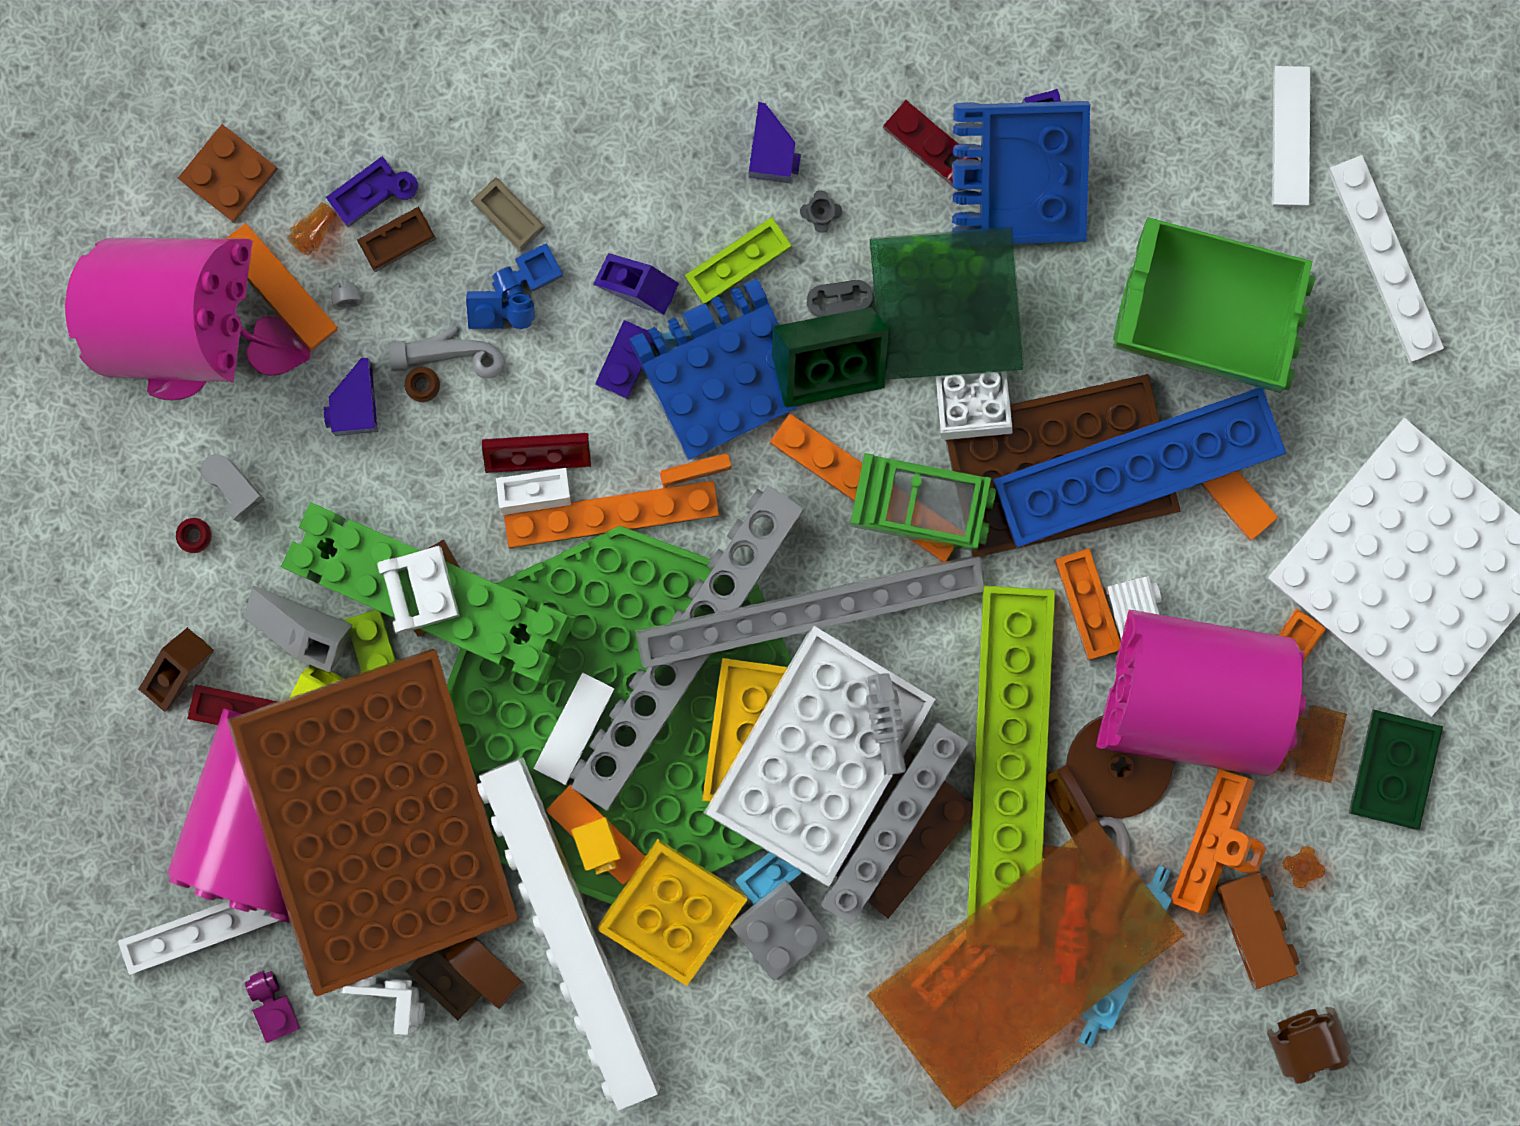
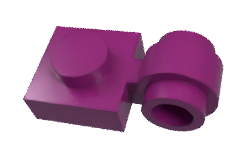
(275, 1016)

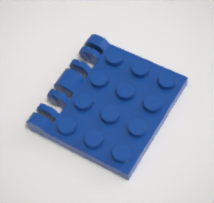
(1028, 169)
(719, 379)

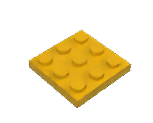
(672, 912)

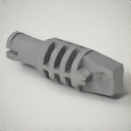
(886, 722)

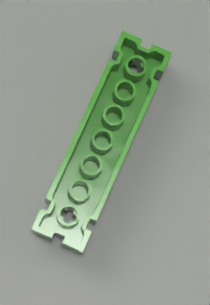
(487, 612)

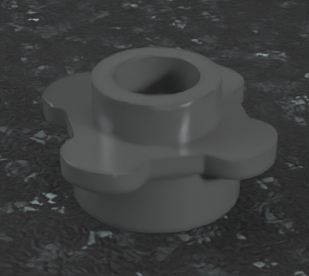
(810, 211)

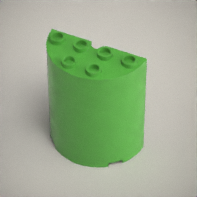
(1214, 305)

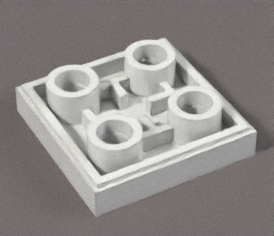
(973, 405)

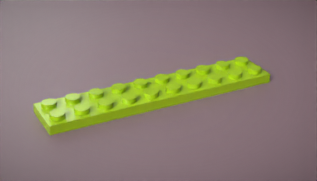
(1010, 738)

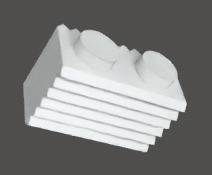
(1133, 595)

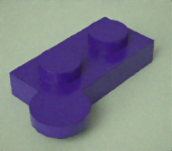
(371, 189)

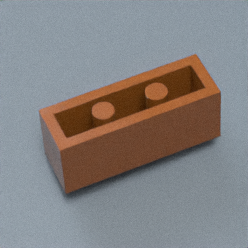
(1257, 929)

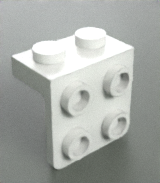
(408, 1010)

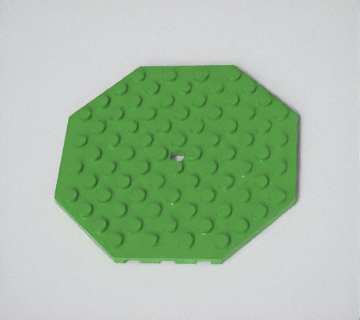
(611, 591)

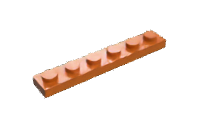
(831, 465)
(606, 513)

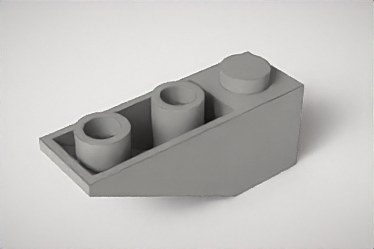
(298, 629)

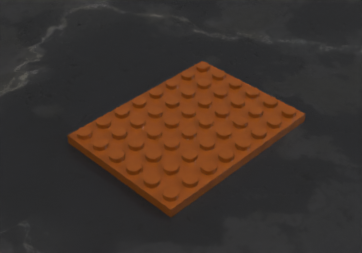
(373, 821)

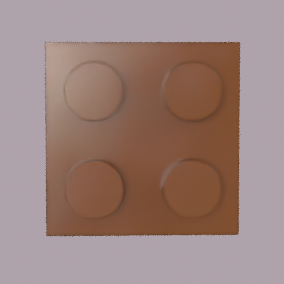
(227, 173)

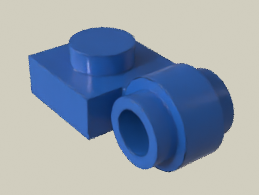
(536, 268)
(488, 310)

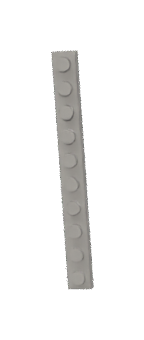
(803, 611)

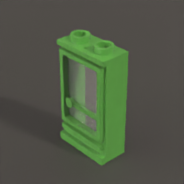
(922, 503)

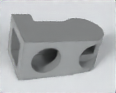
(236, 487)

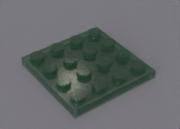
(948, 302)

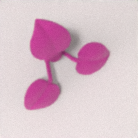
(271, 352)

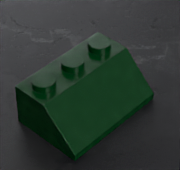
(830, 356)

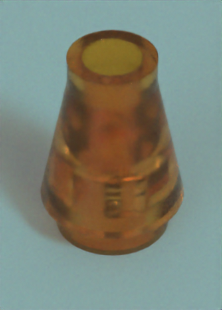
(312, 229)

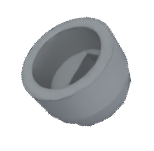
(346, 293)

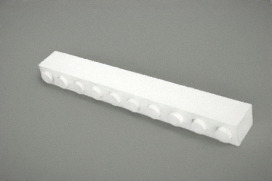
(569, 933)

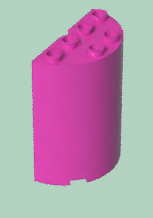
(159, 307)
(1204, 694)
(222, 839)

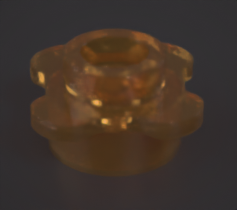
(1313, 870)

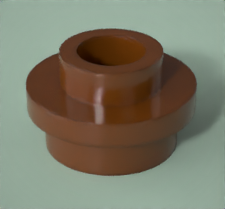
(420, 373)

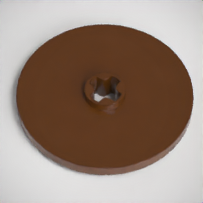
(1111, 793)

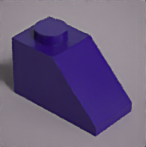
(772, 149)
(636, 283)
(353, 403)

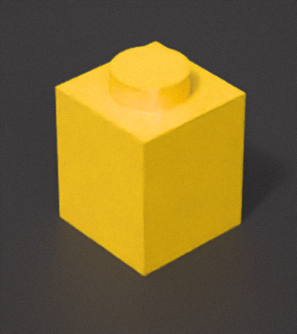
(597, 845)

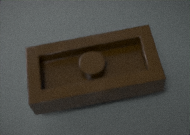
(444, 983)

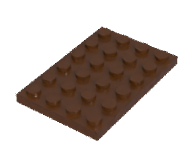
(1054, 428)

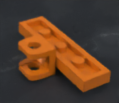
(1217, 843)

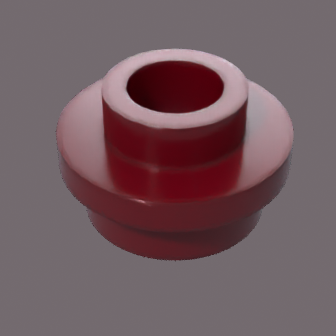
(182, 535)

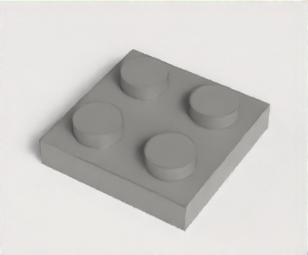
(779, 930)

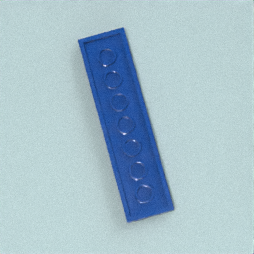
(1139, 467)

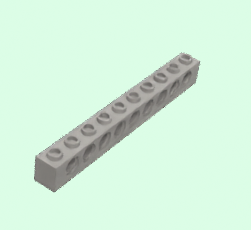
(605, 790)

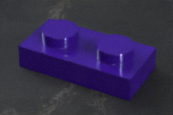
(621, 364)

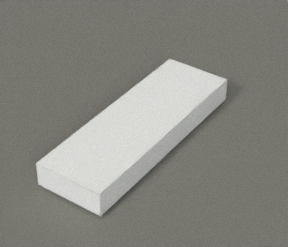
(574, 728)

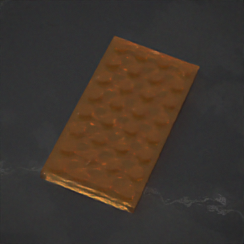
(1025, 964)

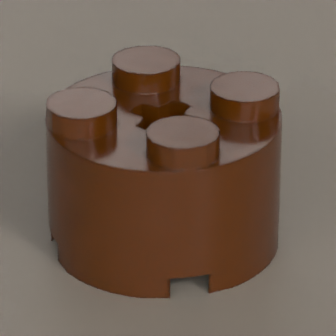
(1310, 1044)

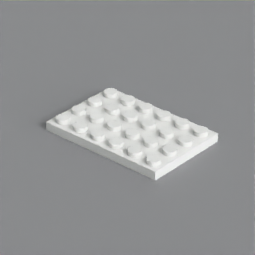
(812, 759)

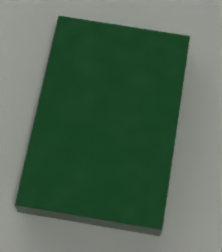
(1395, 769)

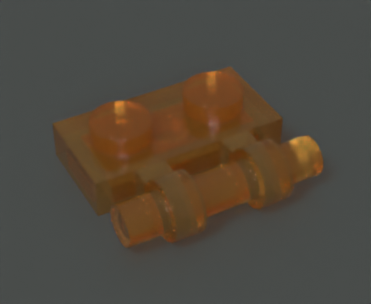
(1319, 744)

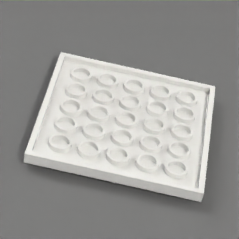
(1410, 567)

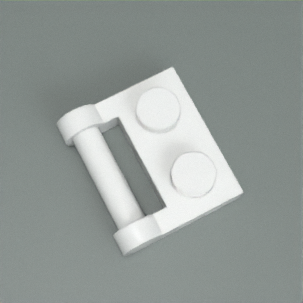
(430, 587)

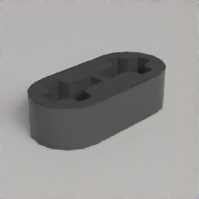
(837, 290)

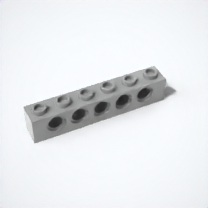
(894, 823)

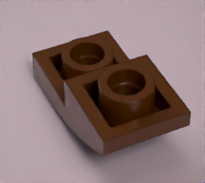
(484, 971)

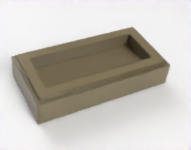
(508, 214)

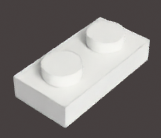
(533, 491)

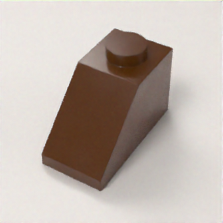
(175, 668)

